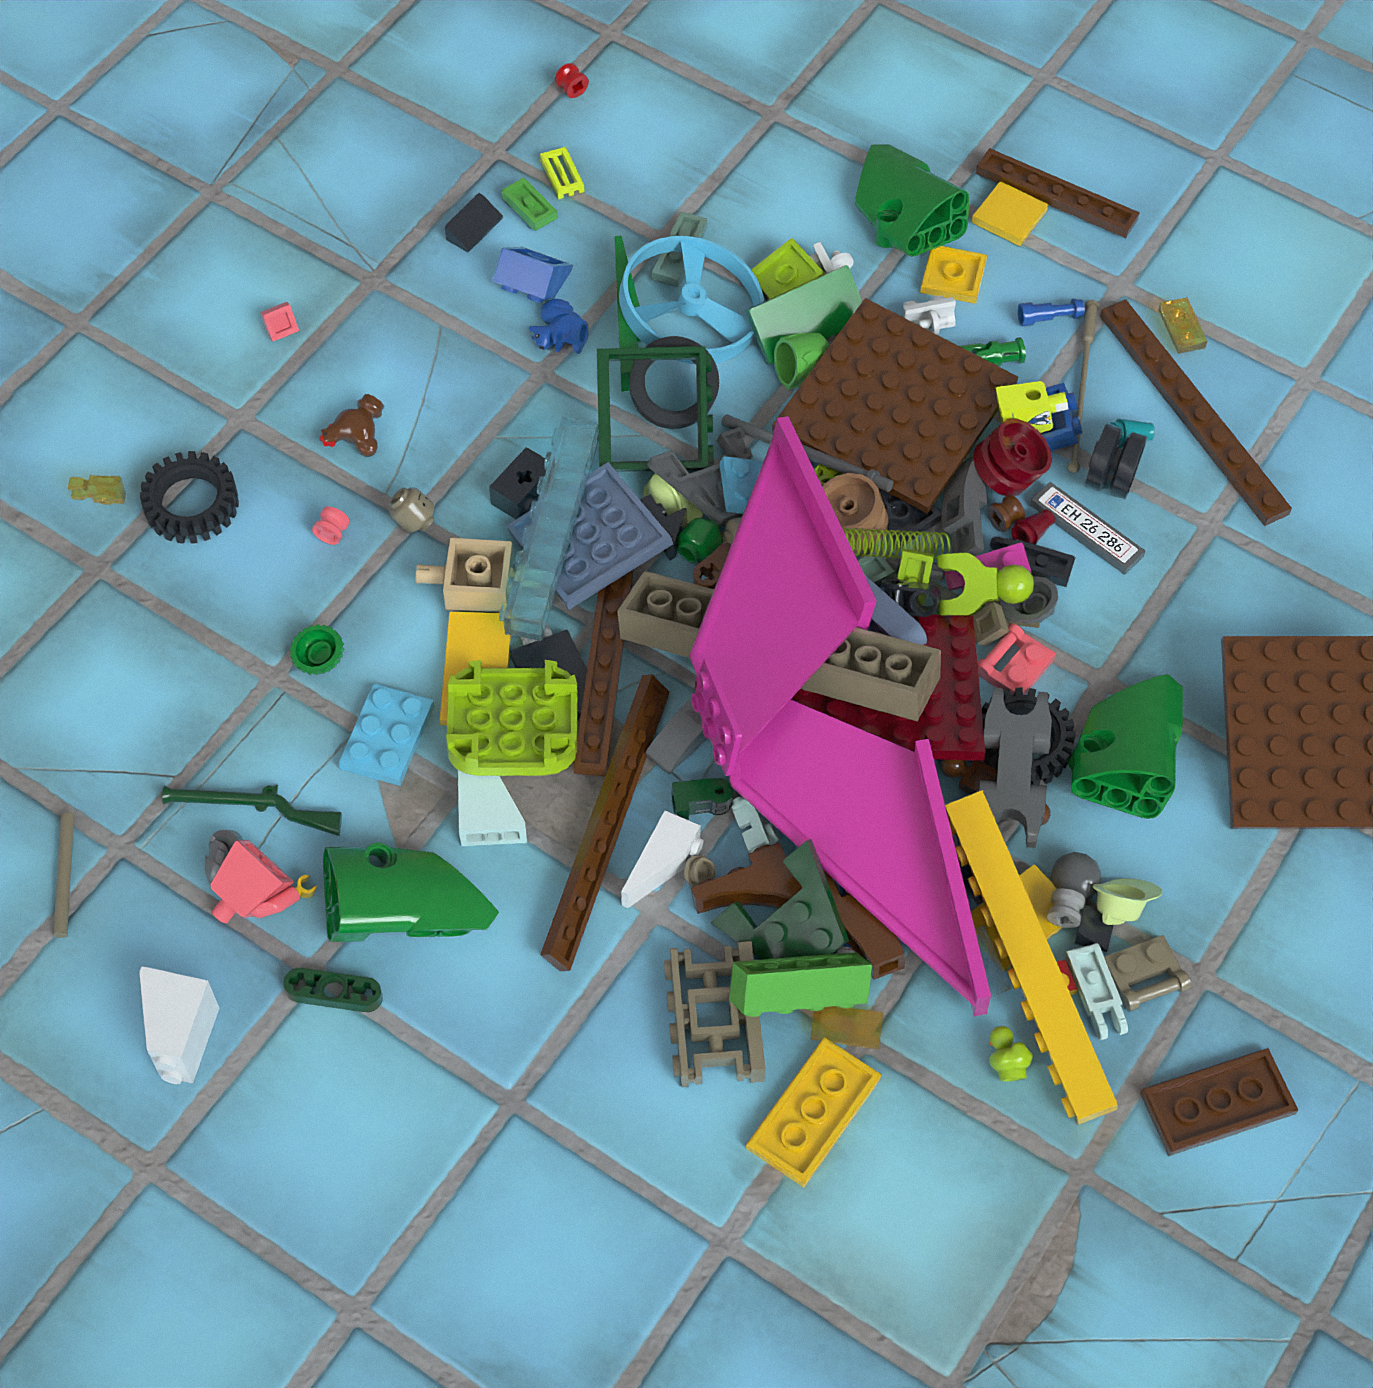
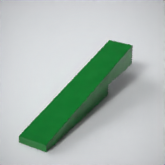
(627, 338)

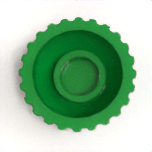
(317, 649)

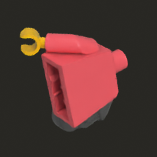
(248, 879)

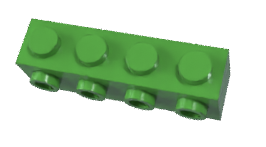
(800, 983)

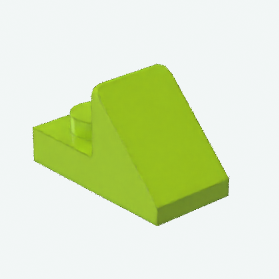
(916, 567)

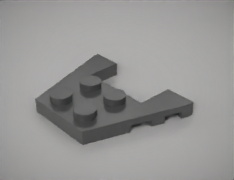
(704, 486)

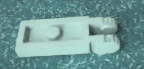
(1096, 988)

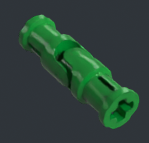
(999, 352)

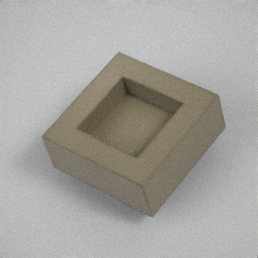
(989, 624)

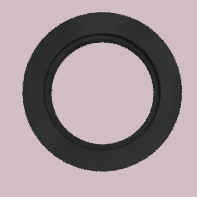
(652, 412)

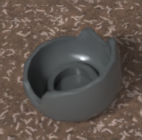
(1076, 872)

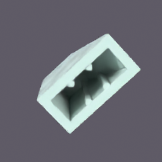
(487, 812)

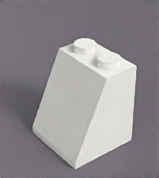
(177, 1022)

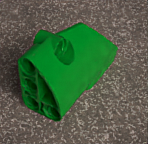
(909, 203)
(1130, 748)
(407, 894)

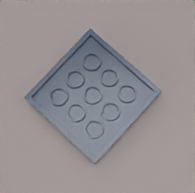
(608, 539)

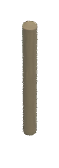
(63, 875)

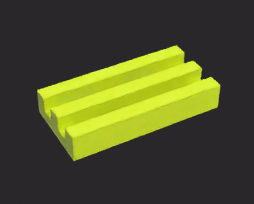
(567, 188)

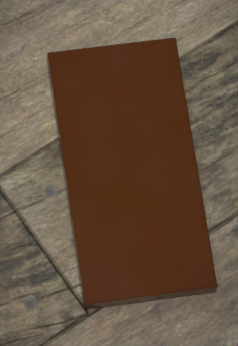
(1218, 1101)

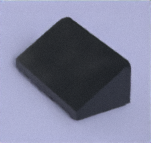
(472, 223)

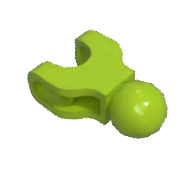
(983, 584)

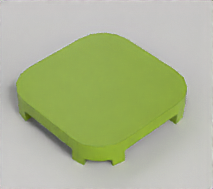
(512, 720)

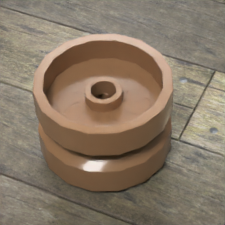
(857, 505)

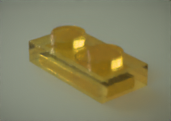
(1182, 325)
(848, 1026)

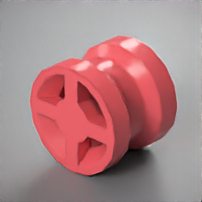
(331, 525)

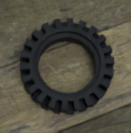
(173, 472)
(1061, 732)

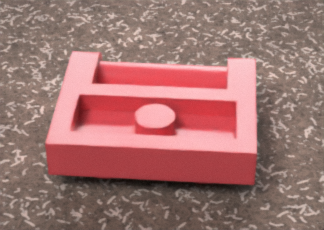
(1023, 668)

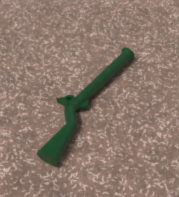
(321, 820)

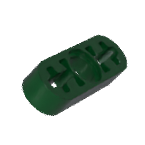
(358, 983)

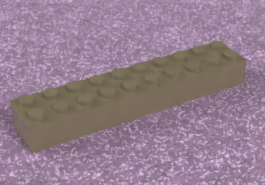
(863, 670)

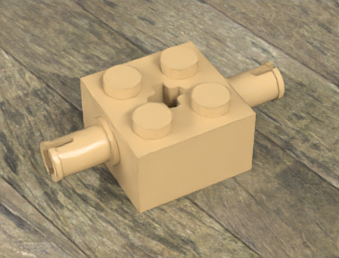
(474, 575)

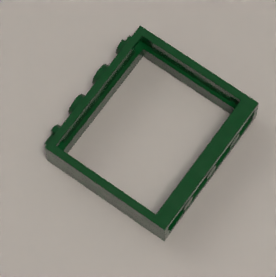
(703, 391)

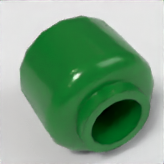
(699, 540)

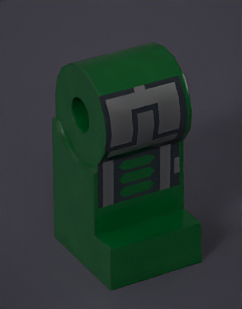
(701, 797)

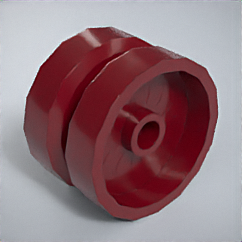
(1012, 457)

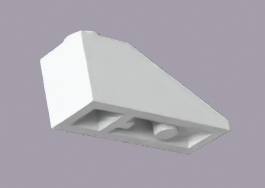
(662, 857)

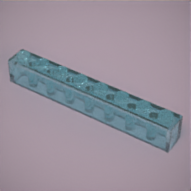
(550, 529)

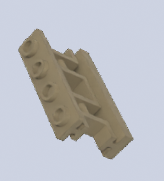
(687, 1018)

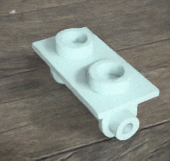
(761, 832)

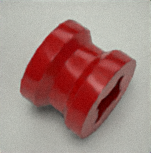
(571, 80)

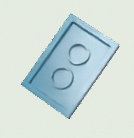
(738, 481)
(386, 734)

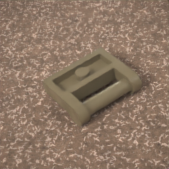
(1143, 963)

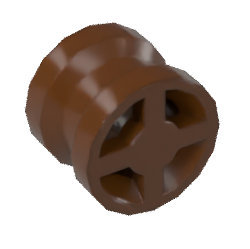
(1005, 513)

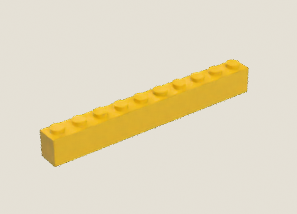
(1031, 960)

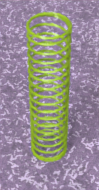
(897, 539)

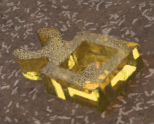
(100, 488)

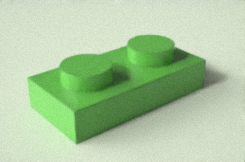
(529, 204)

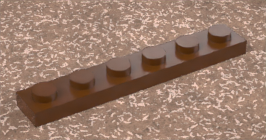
(1058, 193)

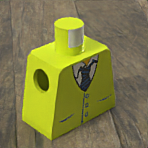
(1030, 404)

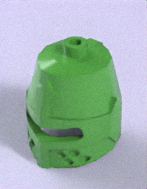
(797, 356)

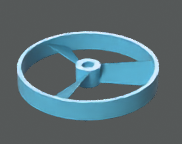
(693, 296)

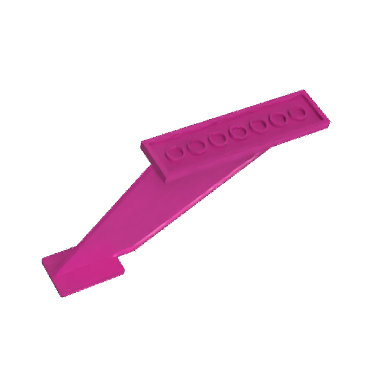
(778, 604)
(875, 830)

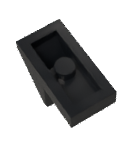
(672, 523)

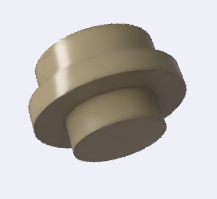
(698, 869)

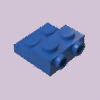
(1065, 425)

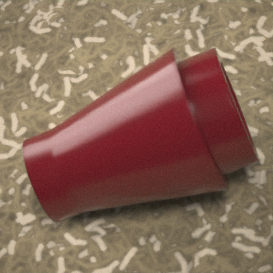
(1033, 527)

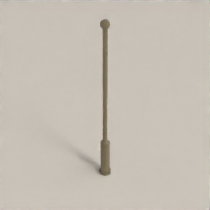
(1091, 308)

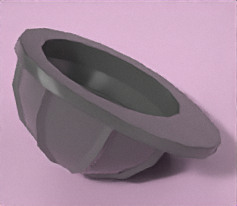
(1038, 605)

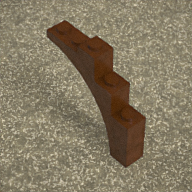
(772, 885)

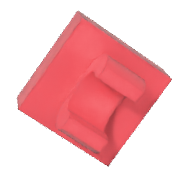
(279, 321)

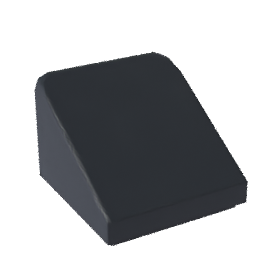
(1093, 929)

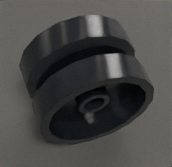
(1115, 461)

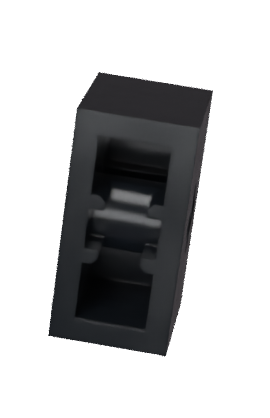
(517, 484)

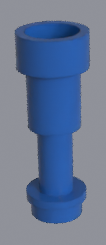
(1030, 313)

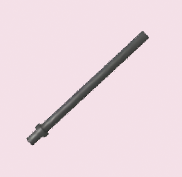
(813, 455)

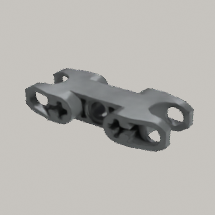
(1017, 740)

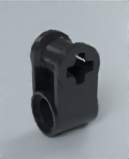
(907, 595)

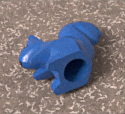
(563, 327)

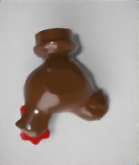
(356, 426)

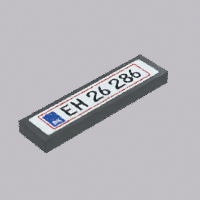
(1088, 528)

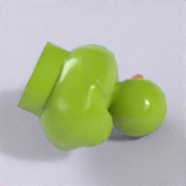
(1007, 1060)

